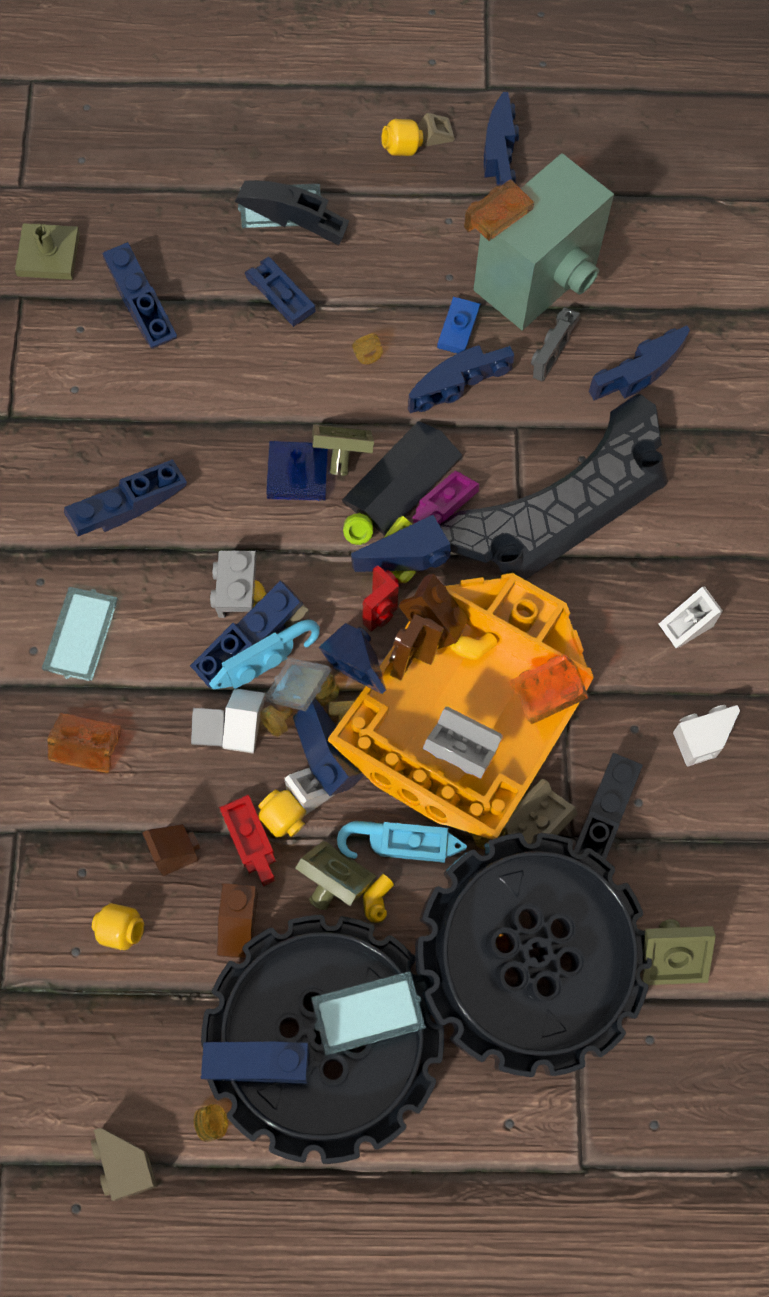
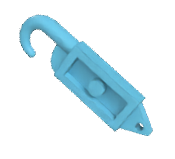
(263, 656)
(402, 840)

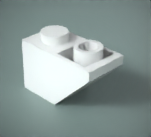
(706, 735)

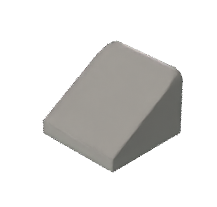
(207, 727)

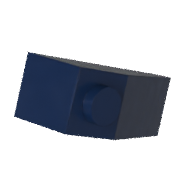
(408, 549)
(353, 656)
(325, 761)
(255, 1061)

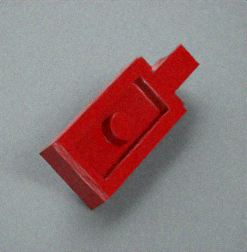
(249, 837)

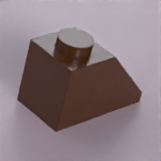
(172, 847)
(236, 919)

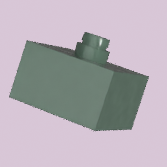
(548, 247)

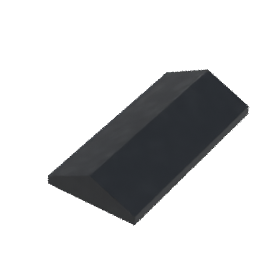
(403, 476)

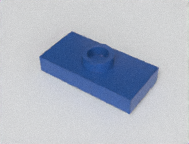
(458, 325)

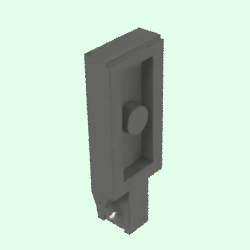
(554, 343)

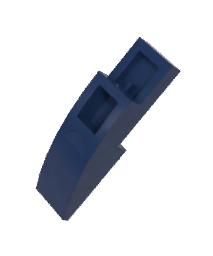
(500, 141)
(139, 296)
(649, 364)
(448, 379)
(127, 501)
(260, 622)

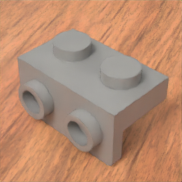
(234, 582)
(463, 742)

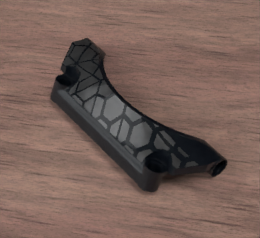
(548, 523)

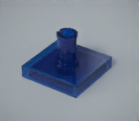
(296, 471)

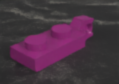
(446, 497)

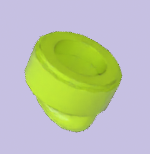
(358, 529)

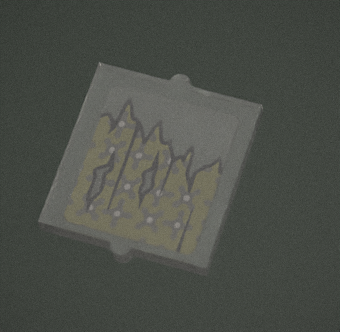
(297, 684)

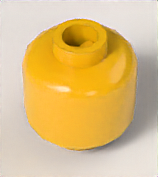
(402, 137)
(282, 813)
(118, 926)

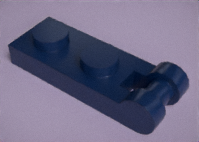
(281, 291)

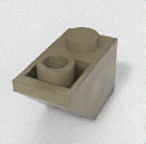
(125, 1166)

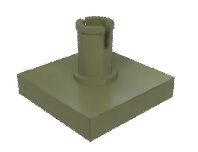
(47, 251)
(341, 442)
(334, 876)
(678, 954)

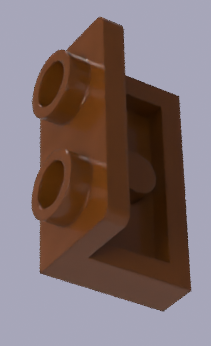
(436, 603)
(418, 642)

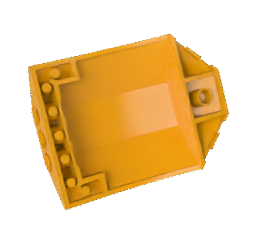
(388, 730)

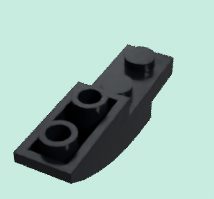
(285, 203)
(608, 805)

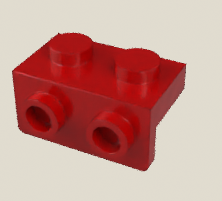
(382, 601)

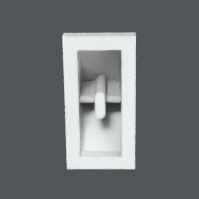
(691, 618)
(242, 720)
(306, 789)

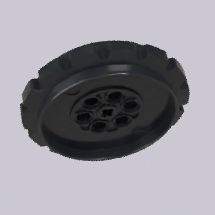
(468, 970)
(374, 1084)

